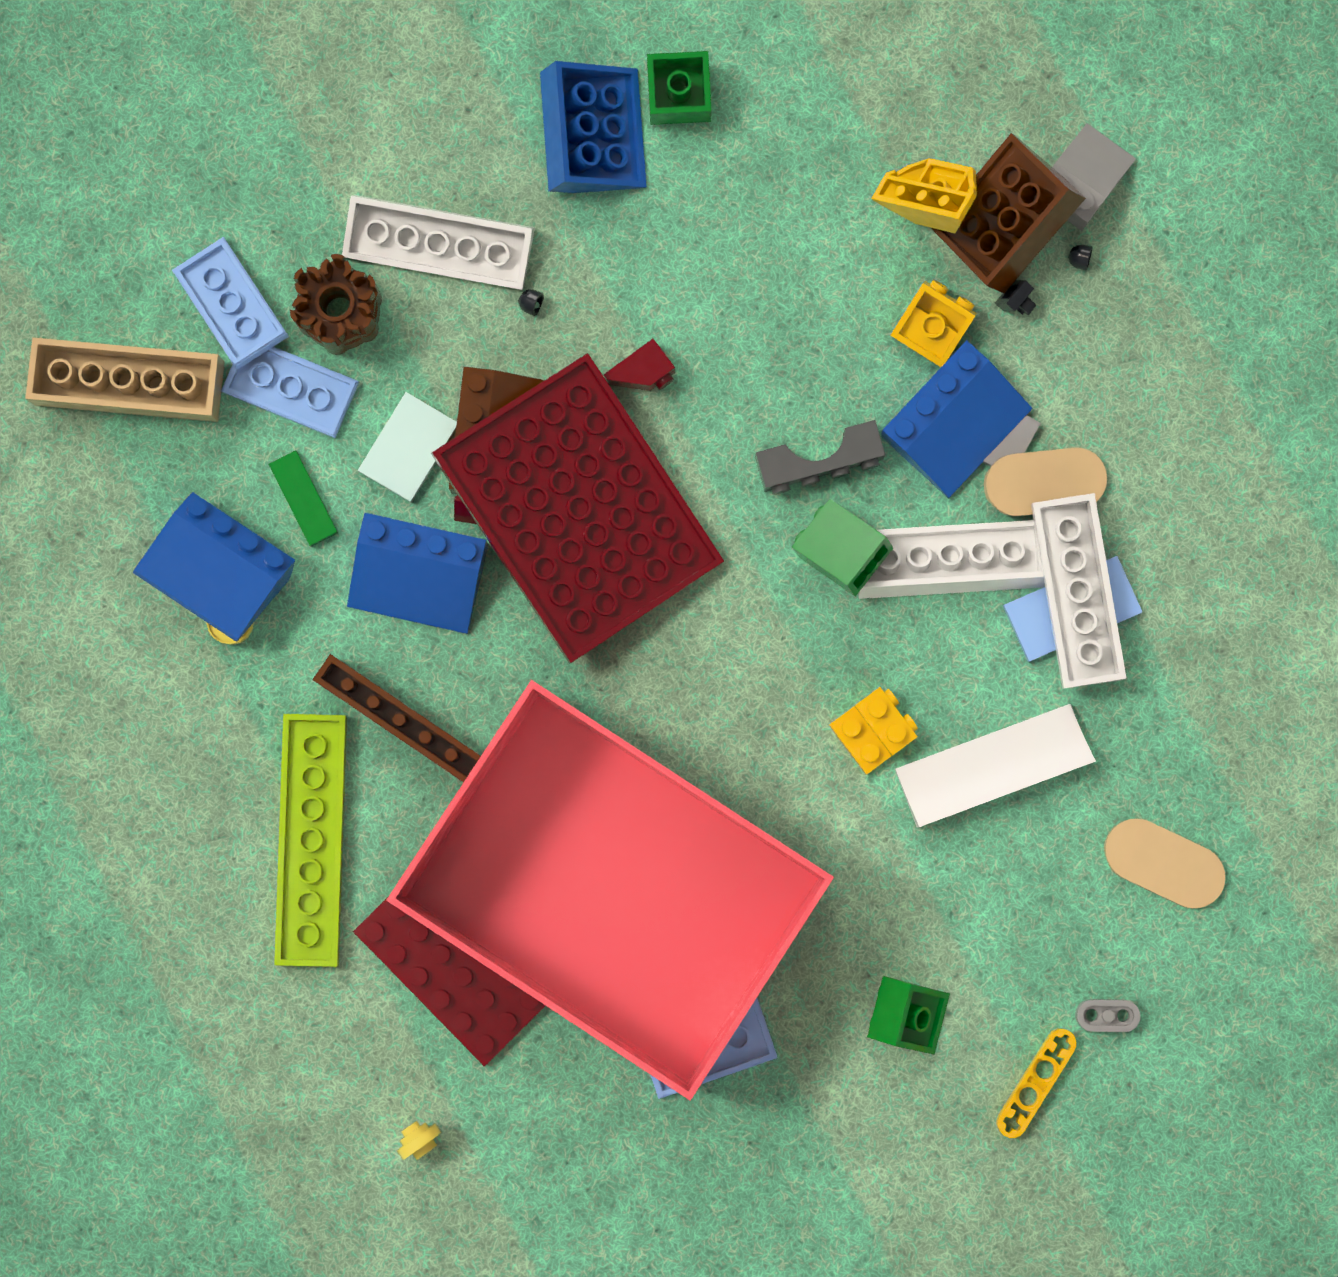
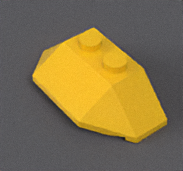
(929, 193)

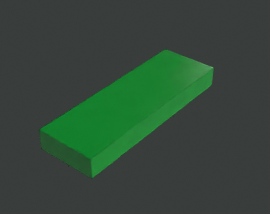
(303, 498)

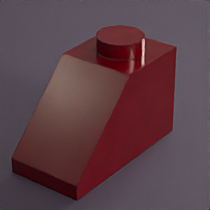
(643, 369)

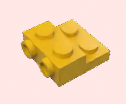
(934, 322)
(874, 729)

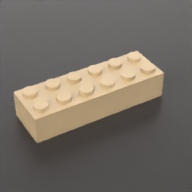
(125, 379)

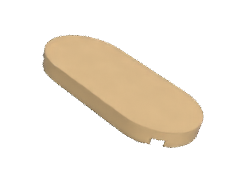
(1042, 476)
(1164, 863)

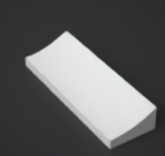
(437, 242)
(958, 560)
(1078, 591)
(994, 765)

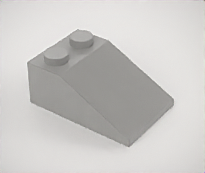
(1094, 168)

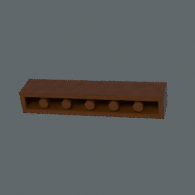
(396, 717)

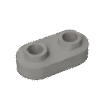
(1107, 1015)

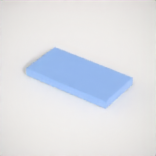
(230, 303)
(293, 390)
(1032, 618)
(746, 1048)

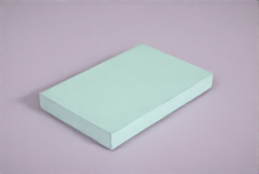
(404, 448)

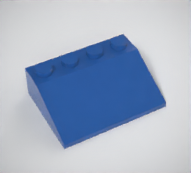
(592, 128)
(956, 419)
(215, 567)
(416, 573)

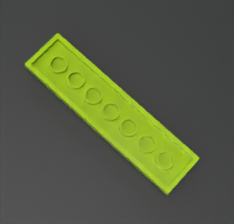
(310, 840)

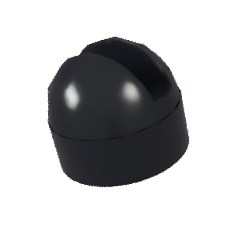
(1080, 256)
(528, 301)

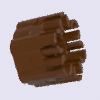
(333, 281)

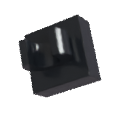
(1017, 298)

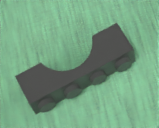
(782, 468)

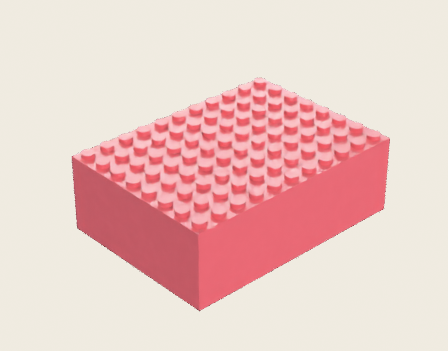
(610, 889)

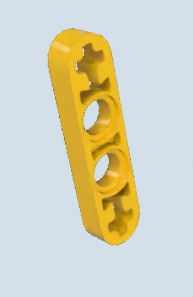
(1040, 1085)

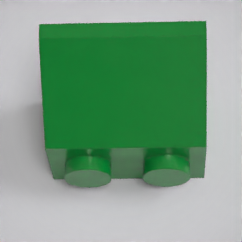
(908, 1015)

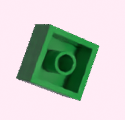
(679, 87)

